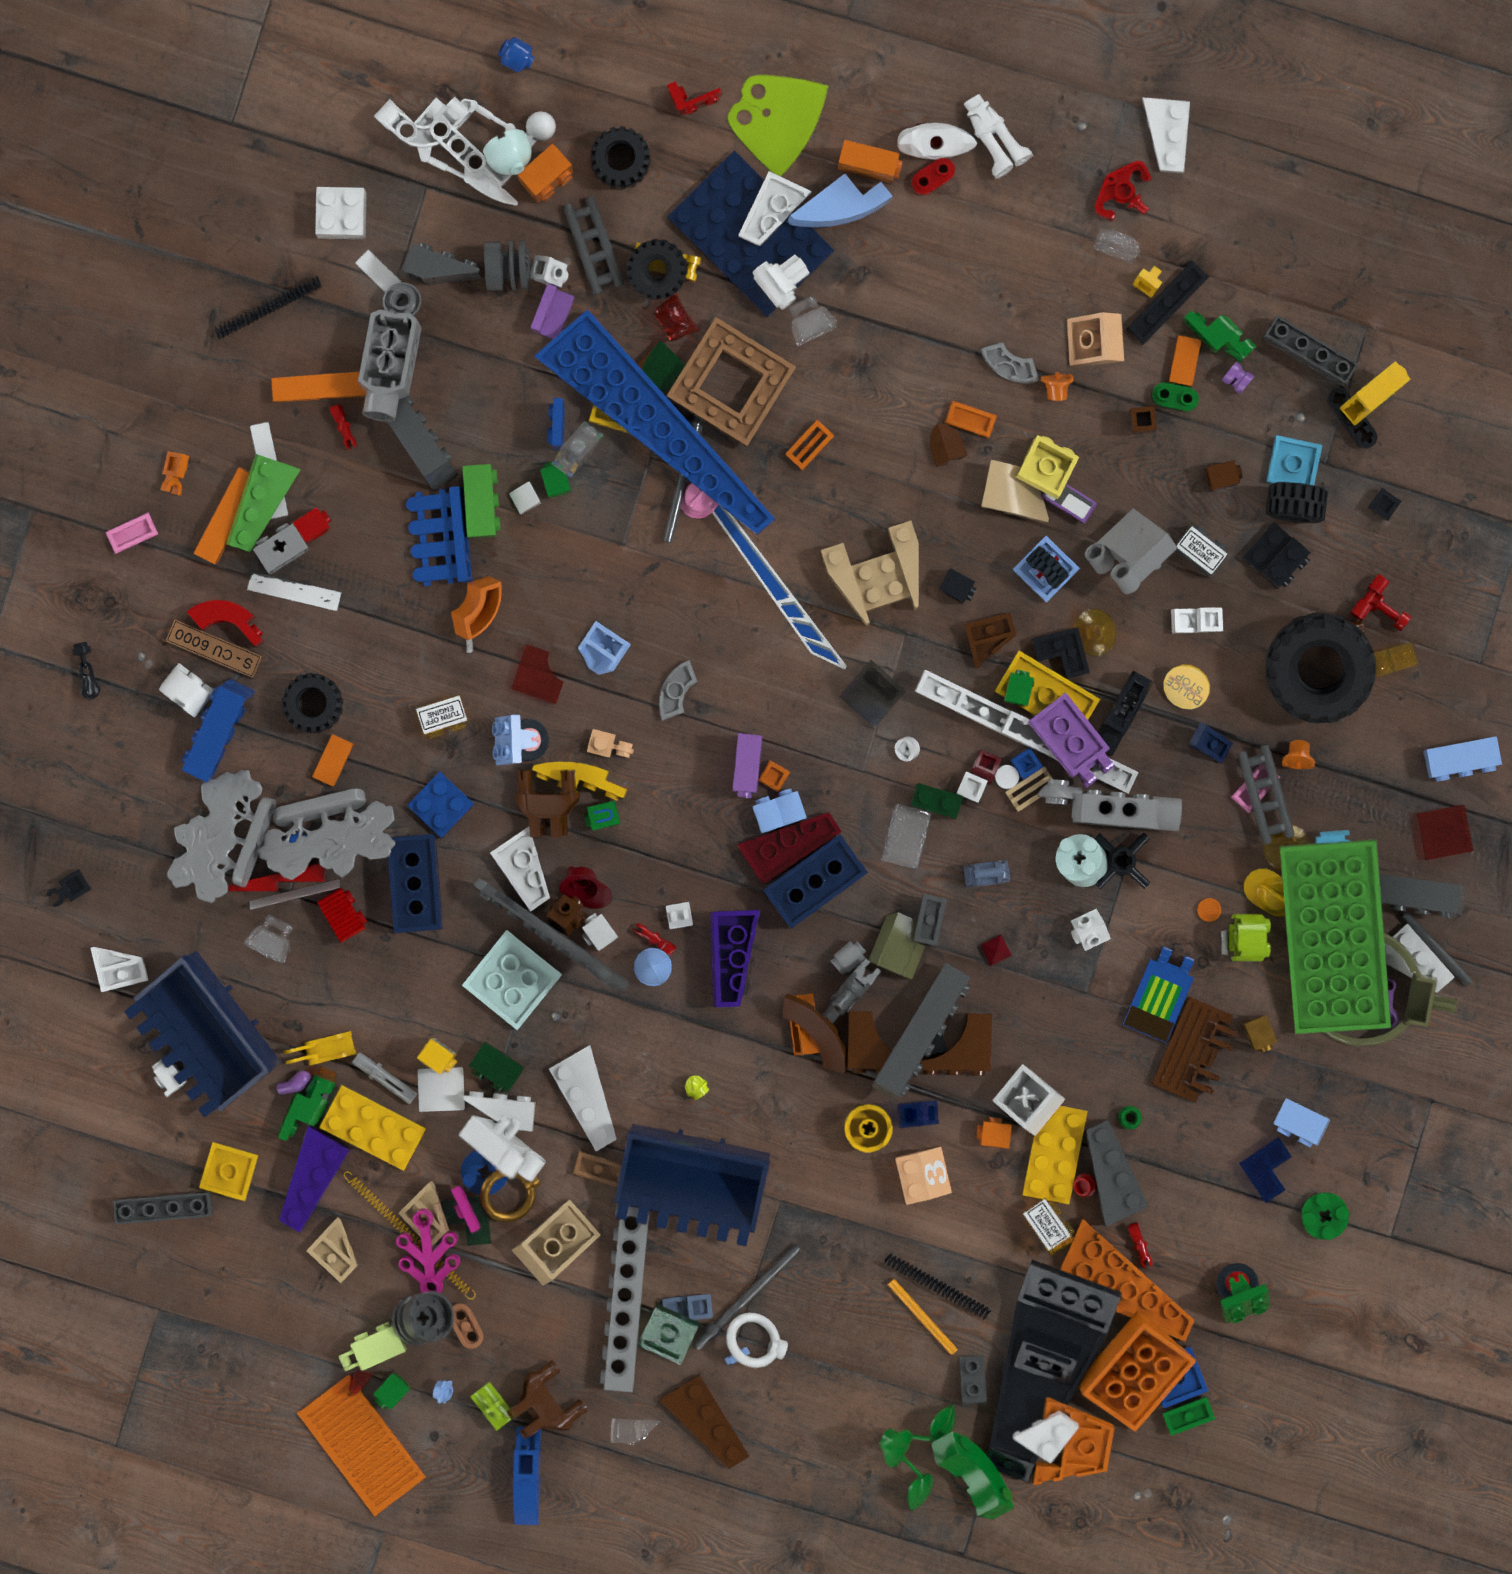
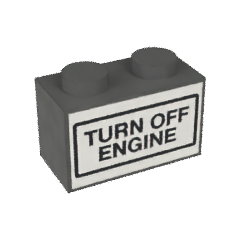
(1201, 550)

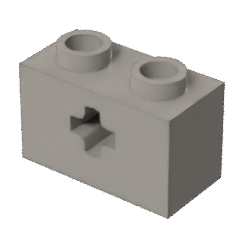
(275, 560)

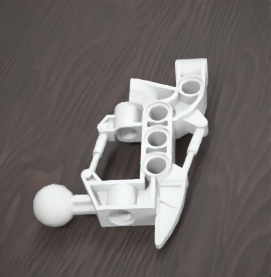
(539, 127)

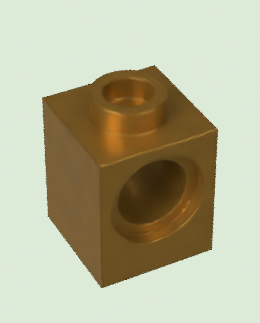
(1260, 1034)

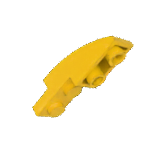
(591, 776)

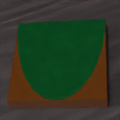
(661, 367)

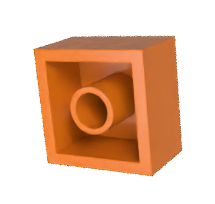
(546, 174)

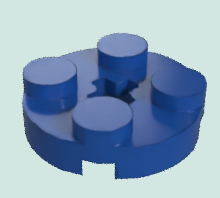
(471, 1176)

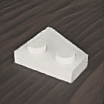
(1048, 1436)

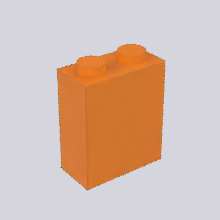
(869, 162)

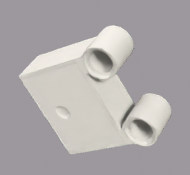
(502, 1147)

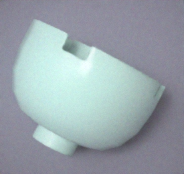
(509, 153)

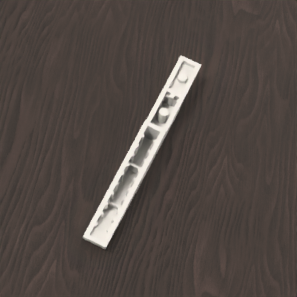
(1007, 723)

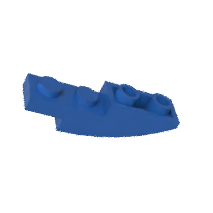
(527, 1478)

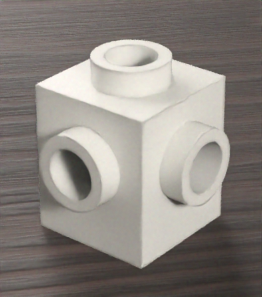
(1089, 930)

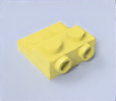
(1047, 466)

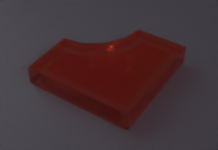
(536, 677)

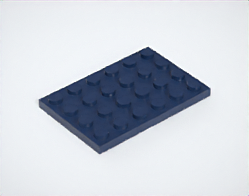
(715, 216)

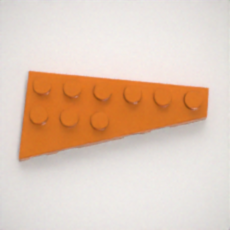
(1100, 1262)

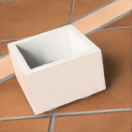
(340, 213)

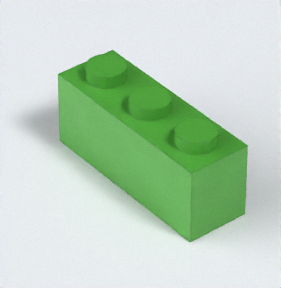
(481, 501)

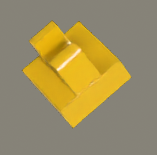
(1148, 281)

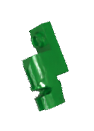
(1219, 334)

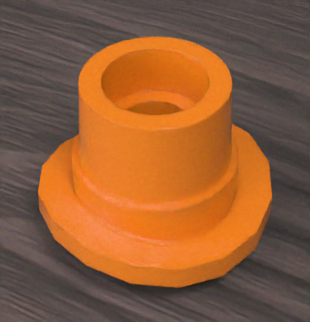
(1057, 385)
(1298, 756)

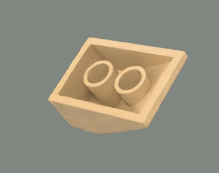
(556, 1243)

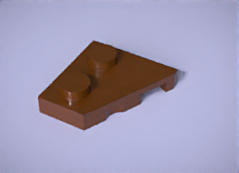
(989, 635)

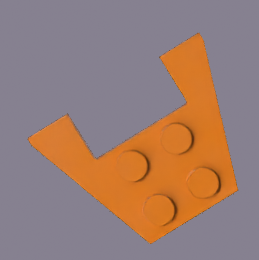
(1085, 1451)

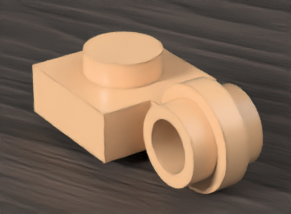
(602, 743)

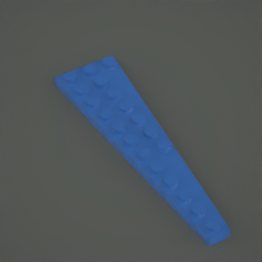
(615, 384)

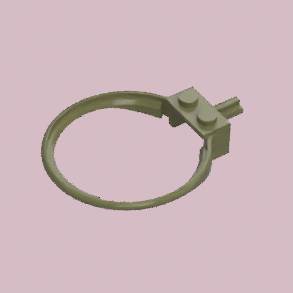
(1419, 1005)

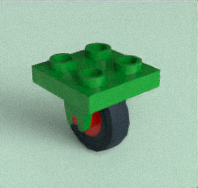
(1241, 1293)

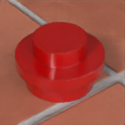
(1084, 1185)

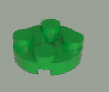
(1311, 1218)

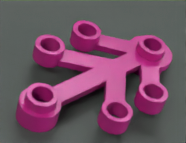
(427, 1256)

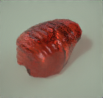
(675, 318)

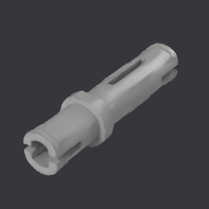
(379, 1074)

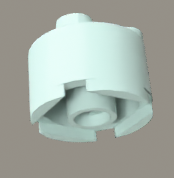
(1072, 851)

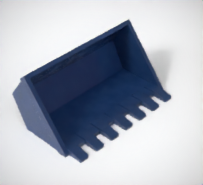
(204, 1032)
(691, 1181)

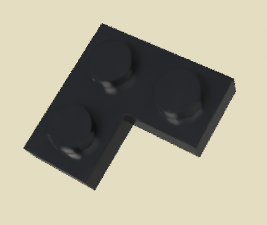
(1068, 646)

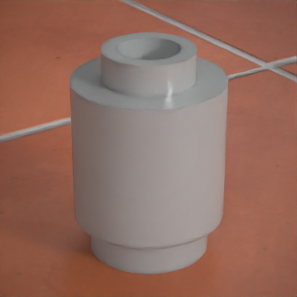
(848, 957)

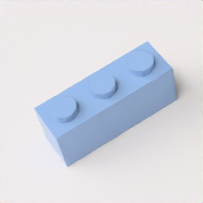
(1462, 758)

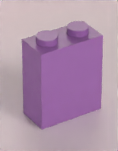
(747, 765)

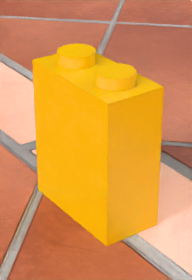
(1375, 393)

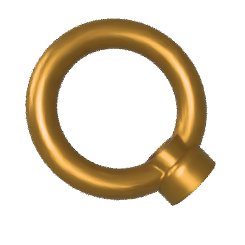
(511, 1216)

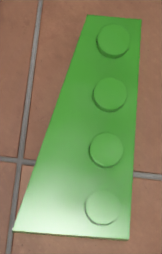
(261, 496)

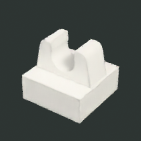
(679, 915)

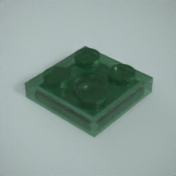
(668, 1334)

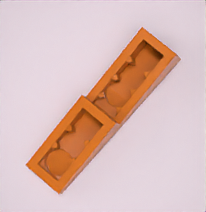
(316, 387)
(216, 535)

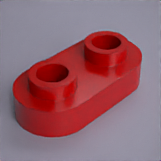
(933, 176)

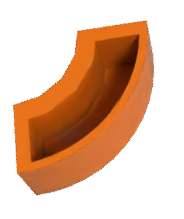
(478, 608)

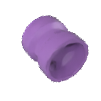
(1237, 378)

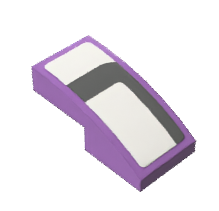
(1073, 503)

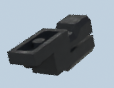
(1124, 710)

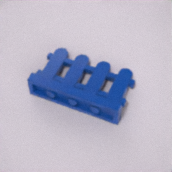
(448, 547)

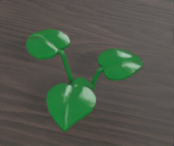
(895, 1444)

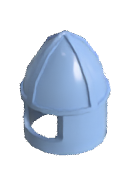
(652, 967)

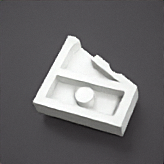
(118, 969)

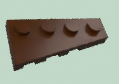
(704, 1418)

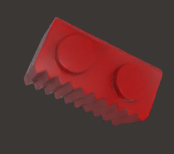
(342, 914)

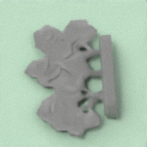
(213, 837)
(335, 841)

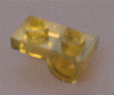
(1395, 659)

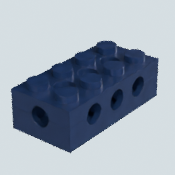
(831, 885)
(429, 892)

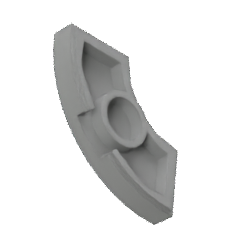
(674, 690)

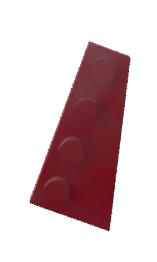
(783, 848)

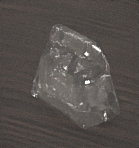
(1117, 245)
(812, 323)
(268, 943)

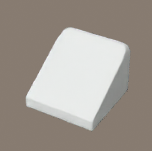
(525, 498)

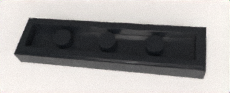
(1167, 302)

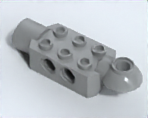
(390, 352)
(1148, 814)

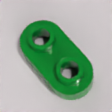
(1175, 397)

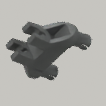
(850, 992)

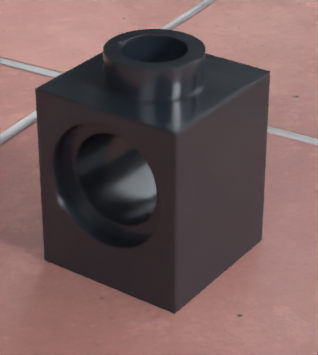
(958, 586)

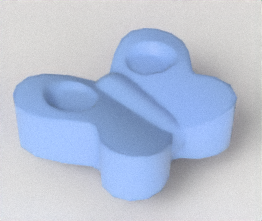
(731, 1360)

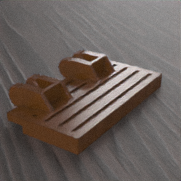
(1191, 1048)

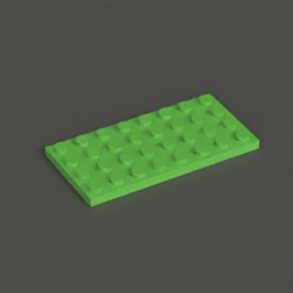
(1335, 936)

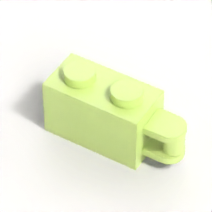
(373, 1348)

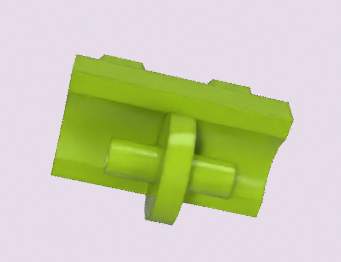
(492, 1405)

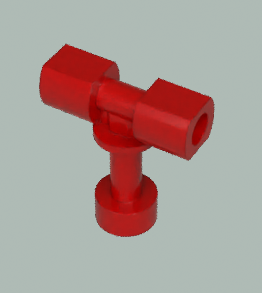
(1374, 600)

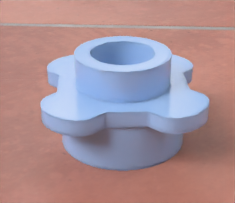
(443, 1391)

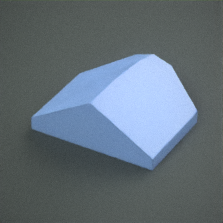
(602, 649)

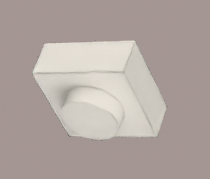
(972, 787)

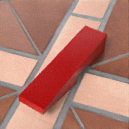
(312, 873)

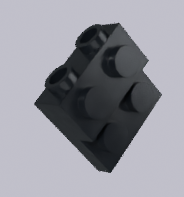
(1277, 556)

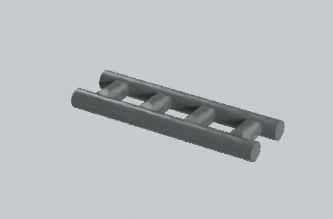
(600, 232)
(1258, 807)

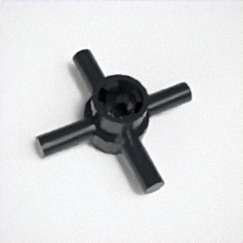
(1131, 860)

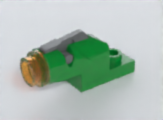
(312, 1106)

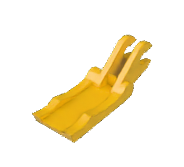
(325, 1049)

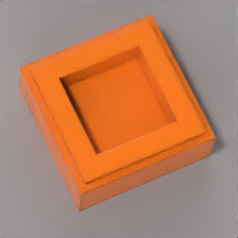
(774, 776)

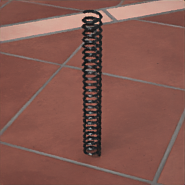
(269, 307)
(937, 1285)

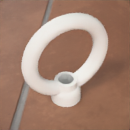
(776, 1347)

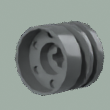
(506, 265)
(434, 1316)

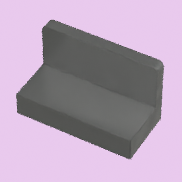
(929, 919)

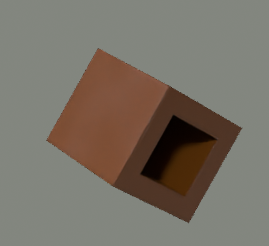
(1142, 420)
(1223, 475)

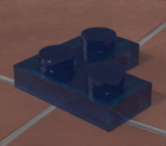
(1260, 1168)

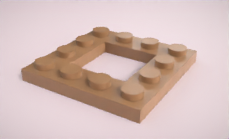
(774, 373)

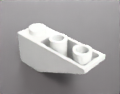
(500, 1106)

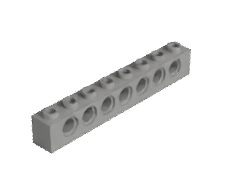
(624, 1380)

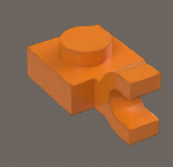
(174, 468)

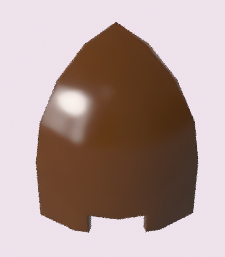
(946, 445)

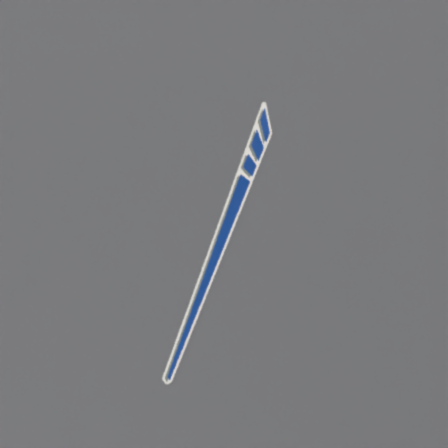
(789, 606)

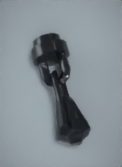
(89, 686)

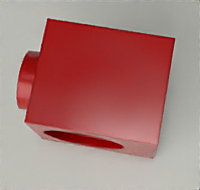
(313, 525)

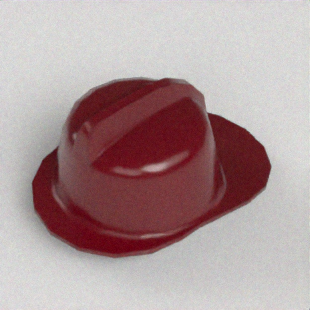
(584, 885)

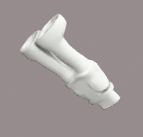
(988, 122)

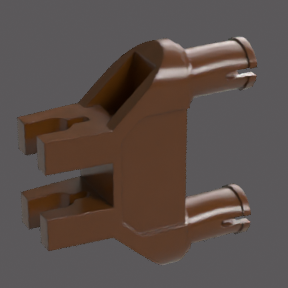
(548, 805)
(542, 1406)

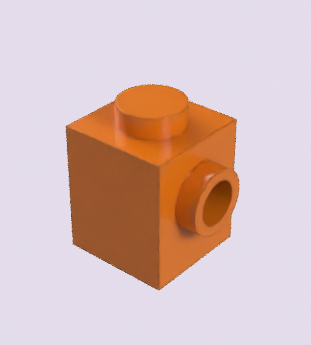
(994, 1133)

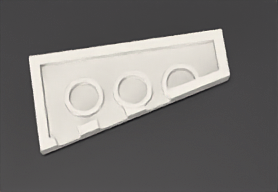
(583, 1091)

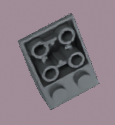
(434, 268)

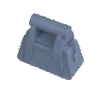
(986, 873)

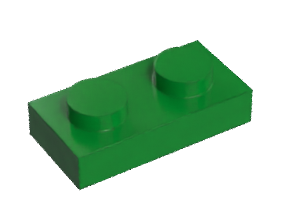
(1188, 1416)

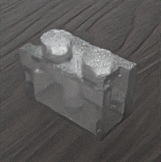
(580, 446)

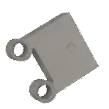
(1136, 545)

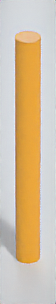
(922, 1317)

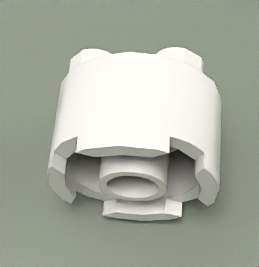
(186, 690)

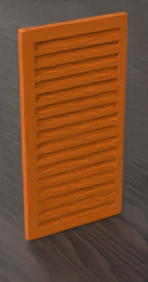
(361, 1446)

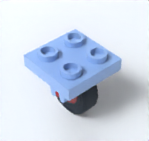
(518, 740)

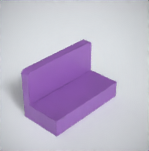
(552, 312)

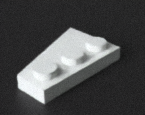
(1169, 131)
(772, 206)
(522, 868)
(1423, 956)

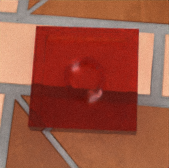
(1445, 832)

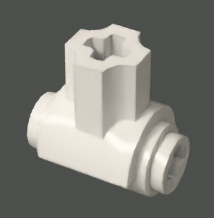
(780, 281)

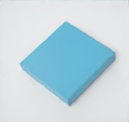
(1293, 461)

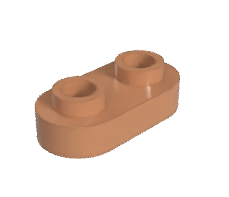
(466, 1325)

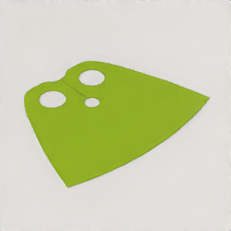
(793, 117)

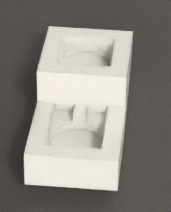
(1197, 620)

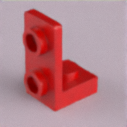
(679, 95)

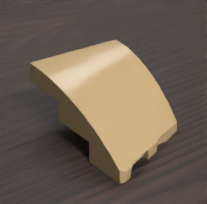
(1011, 494)

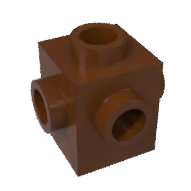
(566, 914)

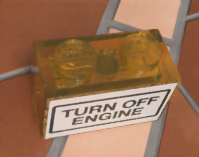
(442, 715)
(1048, 1226)

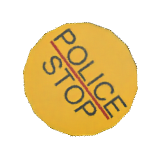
(1186, 686)

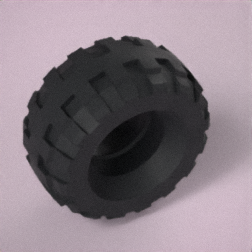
(1326, 703)

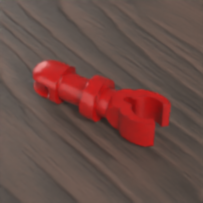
(343, 426)
(654, 938)
(1140, 1244)

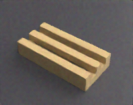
(1014, 799)

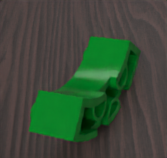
(983, 1480)

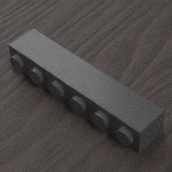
(921, 1032)

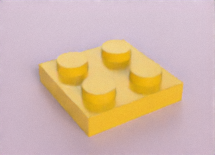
(229, 1171)

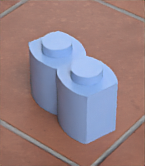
(779, 811)

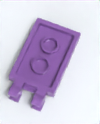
(1072, 739)

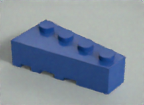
(216, 729)

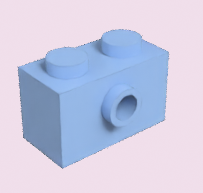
(1301, 1122)

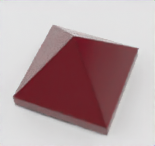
(995, 950)

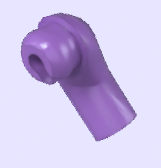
(295, 1084)

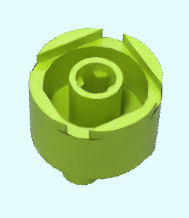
(1249, 937)

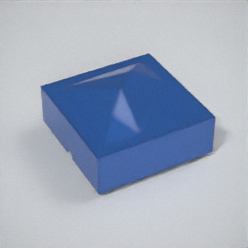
(1026, 763)

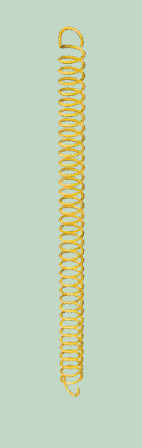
(406, 1229)

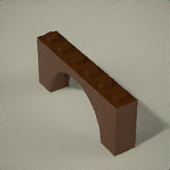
(969, 1053)

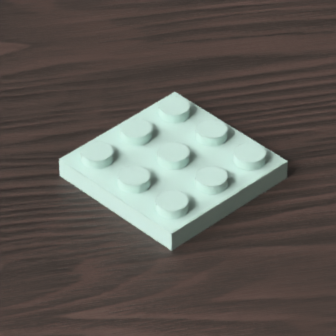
(512, 980)

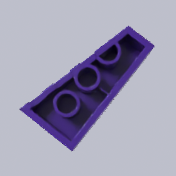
(731, 949)
(314, 1171)

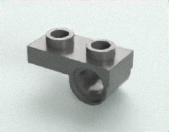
(972, 1380)

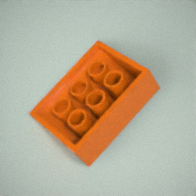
(1135, 1371)

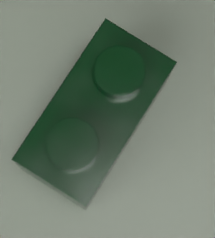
(936, 801)
(496, 1067)

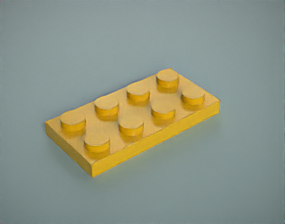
(1047, 687)
(372, 1127)
(1055, 1156)

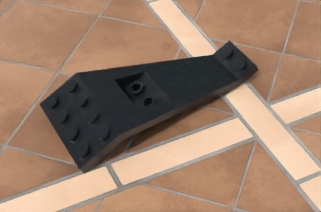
(1062, 1324)

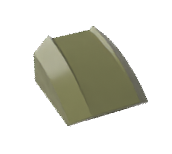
(896, 947)

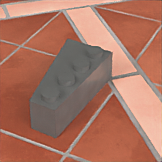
(422, 444)

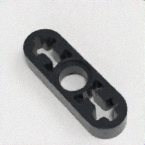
(1342, 417)

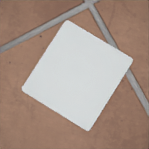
(441, 1091)

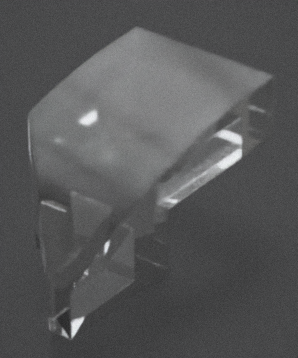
(631, 1430)

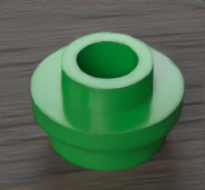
(1137, 1117)

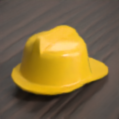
(1266, 891)

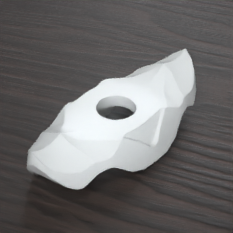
(916, 141)

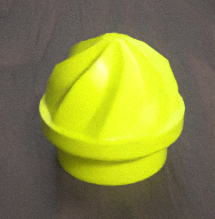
(696, 1087)

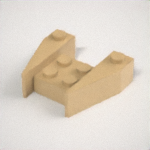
(878, 579)

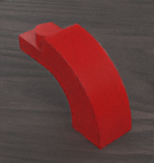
(220, 611)

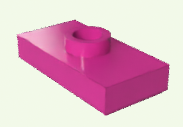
(464, 1209)

